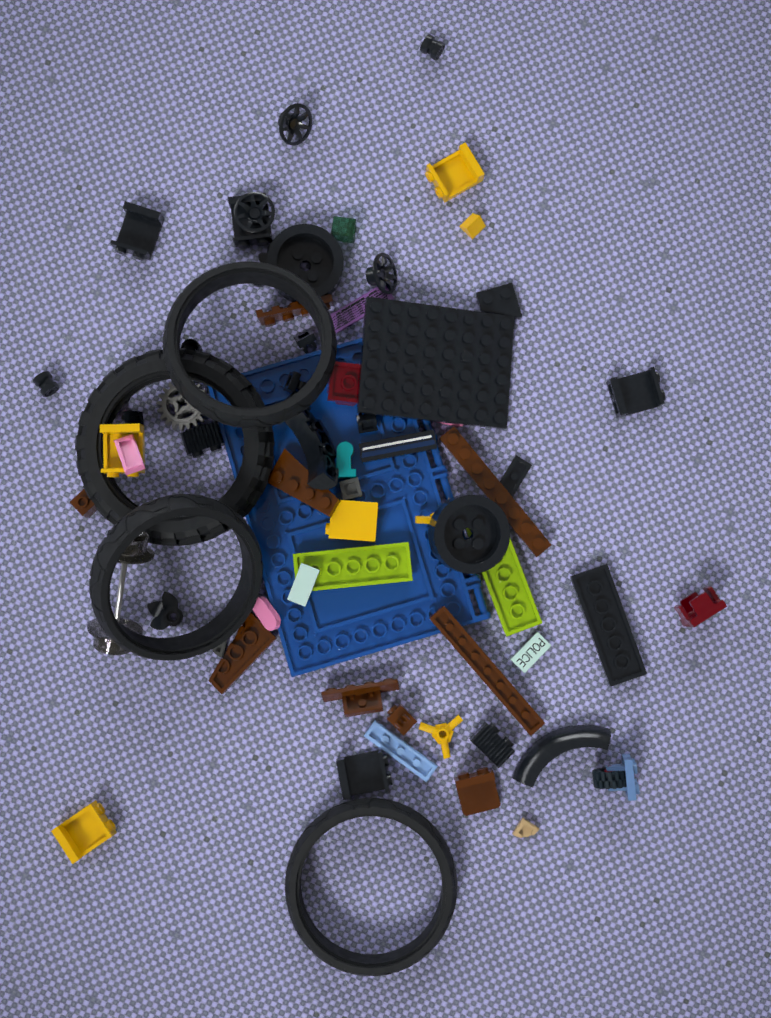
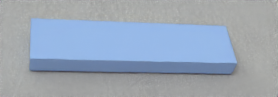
(400, 750)

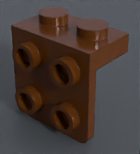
(477, 791)

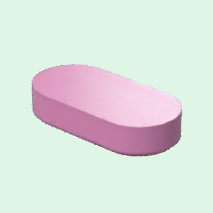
(266, 614)

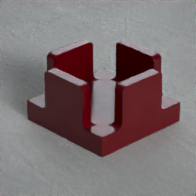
(344, 384)
(698, 608)

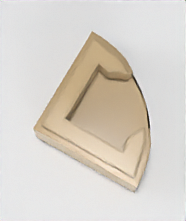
(525, 828)

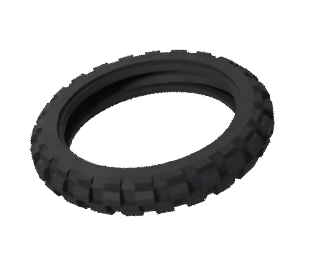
(121, 385)

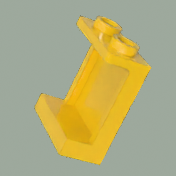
(455, 173)
(111, 458)
(353, 521)
(84, 831)

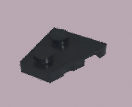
(500, 301)

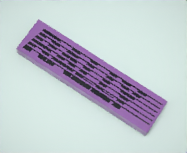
(355, 310)

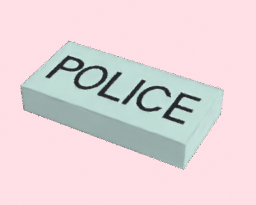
(530, 652)

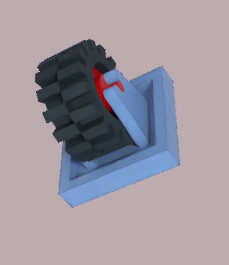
(618, 777)

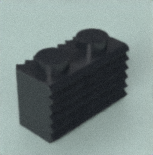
(203, 439)
(492, 744)

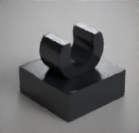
(304, 339)
(293, 382)
(133, 417)
(366, 423)

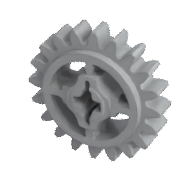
(167, 399)

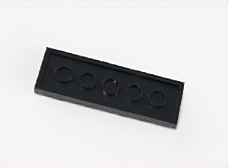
(608, 625)

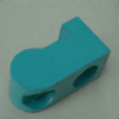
(344, 454)

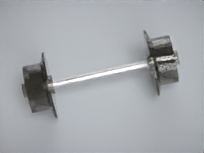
(135, 553)

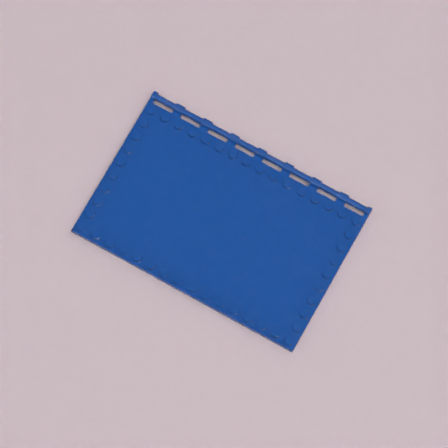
(358, 619)

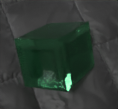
(344, 229)

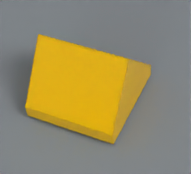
(473, 225)

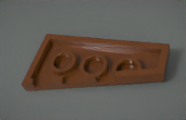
(287, 314)
(292, 479)
(245, 649)

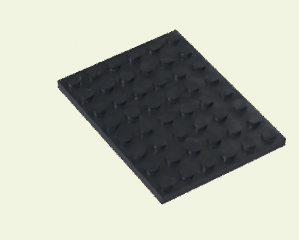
(435, 363)

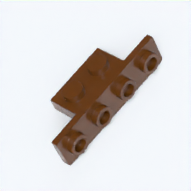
(361, 698)

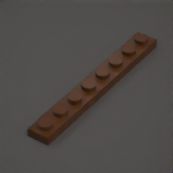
(495, 491)
(487, 670)

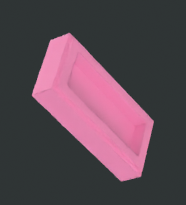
(129, 454)

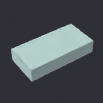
(303, 584)

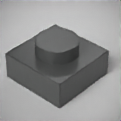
(350, 489)

